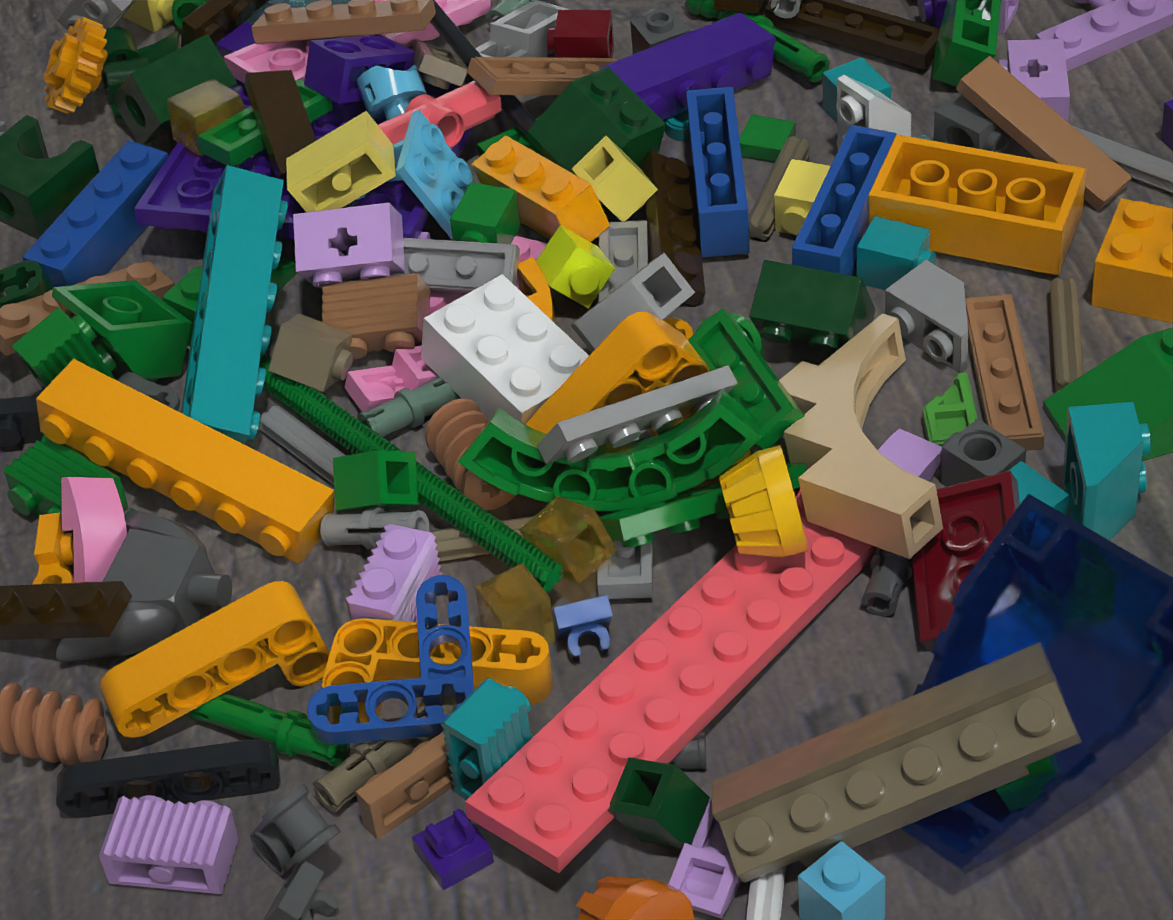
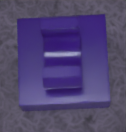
(452, 849)

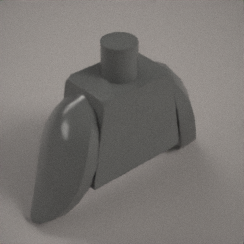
(169, 587)

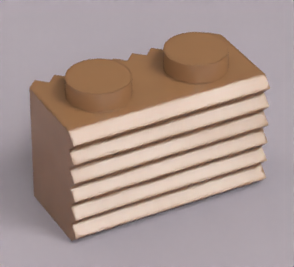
(378, 311)

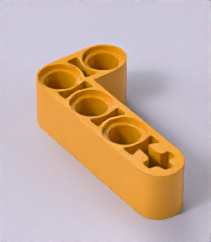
(629, 362)
(390, 651)
(215, 656)

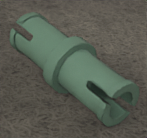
(408, 407)

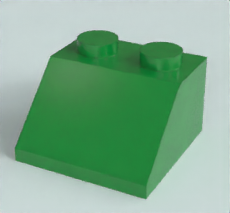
(130, 325)

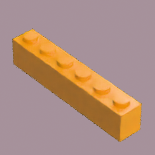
(185, 461)

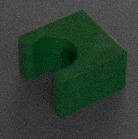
(146, 91)
(36, 186)

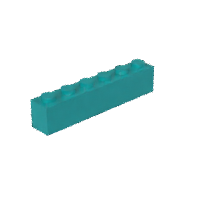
(234, 302)

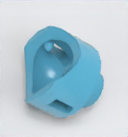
(390, 92)

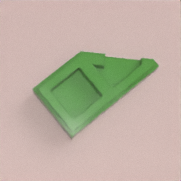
(950, 411)

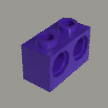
(339, 62)

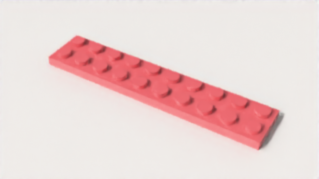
(661, 692)

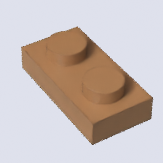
(405, 787)

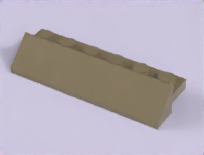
(894, 765)

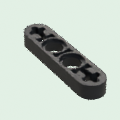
(251, 768)

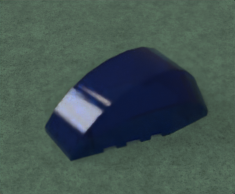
(1109, 646)

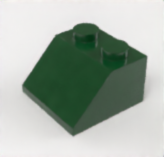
(588, 112)
(810, 306)

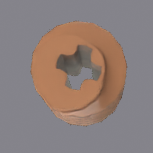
(448, 437)
(51, 727)

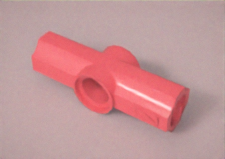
(450, 113)

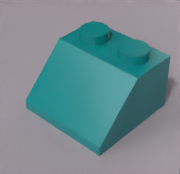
(1104, 465)

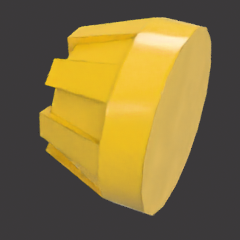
(763, 506)

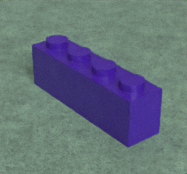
(714, 56)

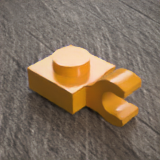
(53, 551)

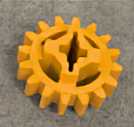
(75, 65)

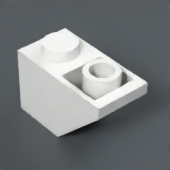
(868, 108)

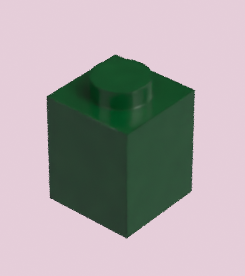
(658, 803)

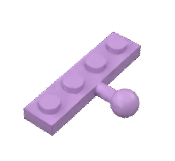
(1109, 27)

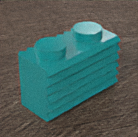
(485, 734)

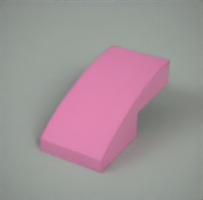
(378, 385)
(98, 524)

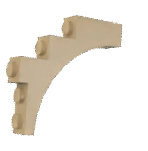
(846, 477)

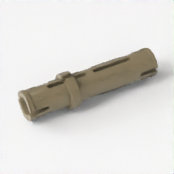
(367, 760)

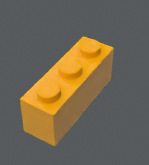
(544, 190)

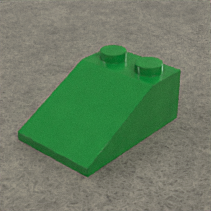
(1134, 374)

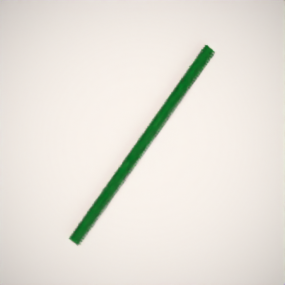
(431, 489)

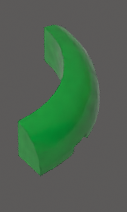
(617, 477)

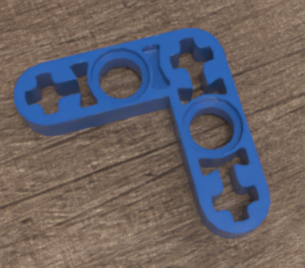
(435, 680)

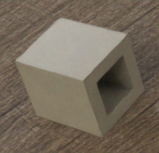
(312, 352)

